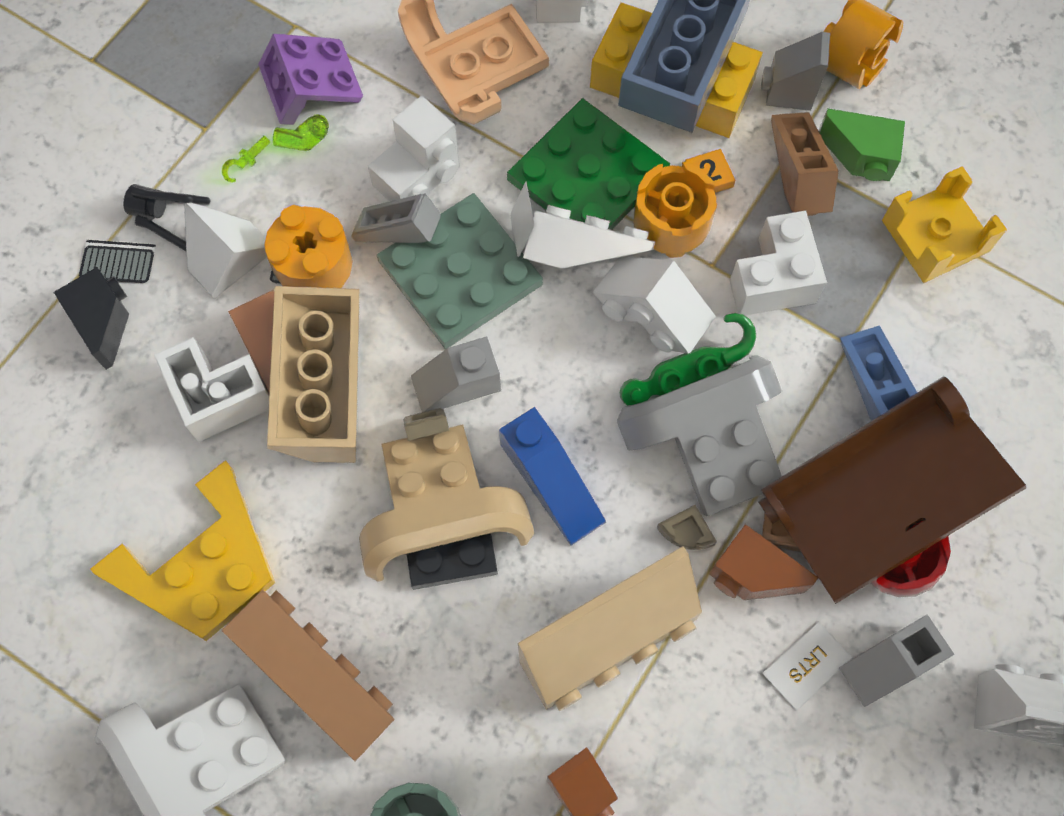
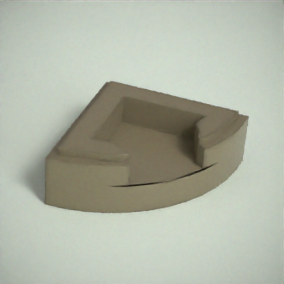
(687, 530)

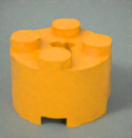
(861, 42)
(675, 207)
(308, 248)

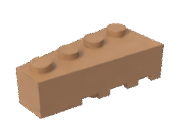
(309, 673)

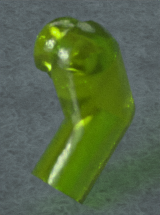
(304, 136)

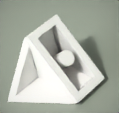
(220, 247)

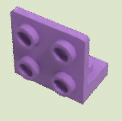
(305, 70)

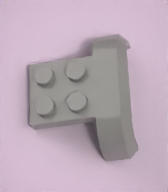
(715, 432)

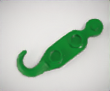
(690, 366)

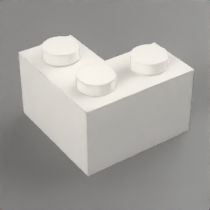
(421, 155)
(785, 273)
(659, 299)
(208, 397)

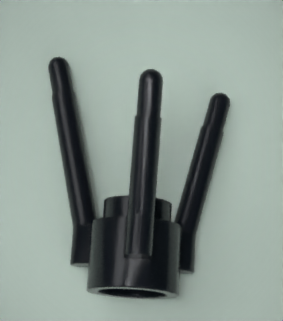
(151, 203)

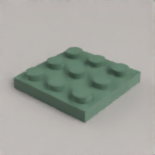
(462, 273)

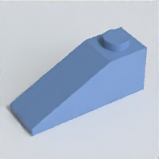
(876, 371)

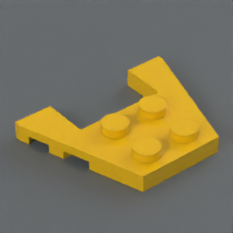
(209, 576)

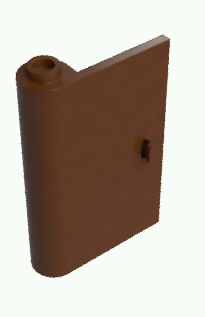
(903, 468)

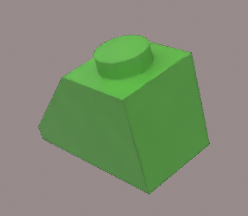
(864, 143)

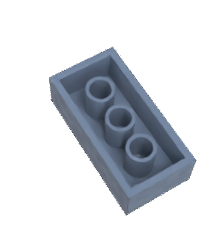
(680, 59)

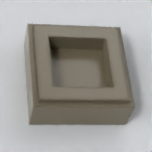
(425, 424)

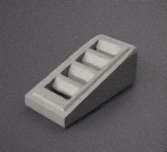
(400, 221)

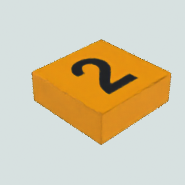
(716, 168)

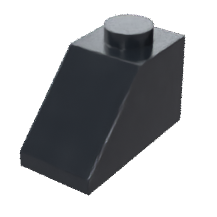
(96, 313)

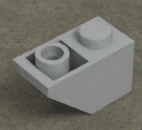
(896, 660)

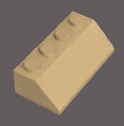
(314, 373)

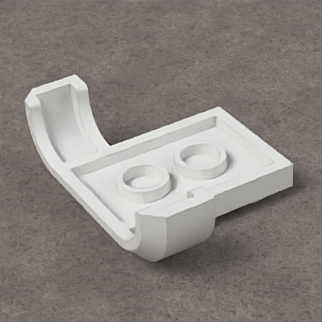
(192, 759)

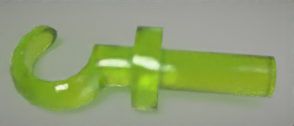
(246, 157)

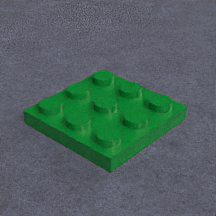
(586, 166)

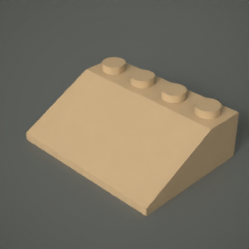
(611, 631)

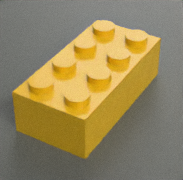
(726, 96)

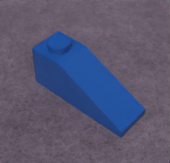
(551, 475)

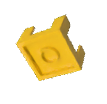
(940, 228)

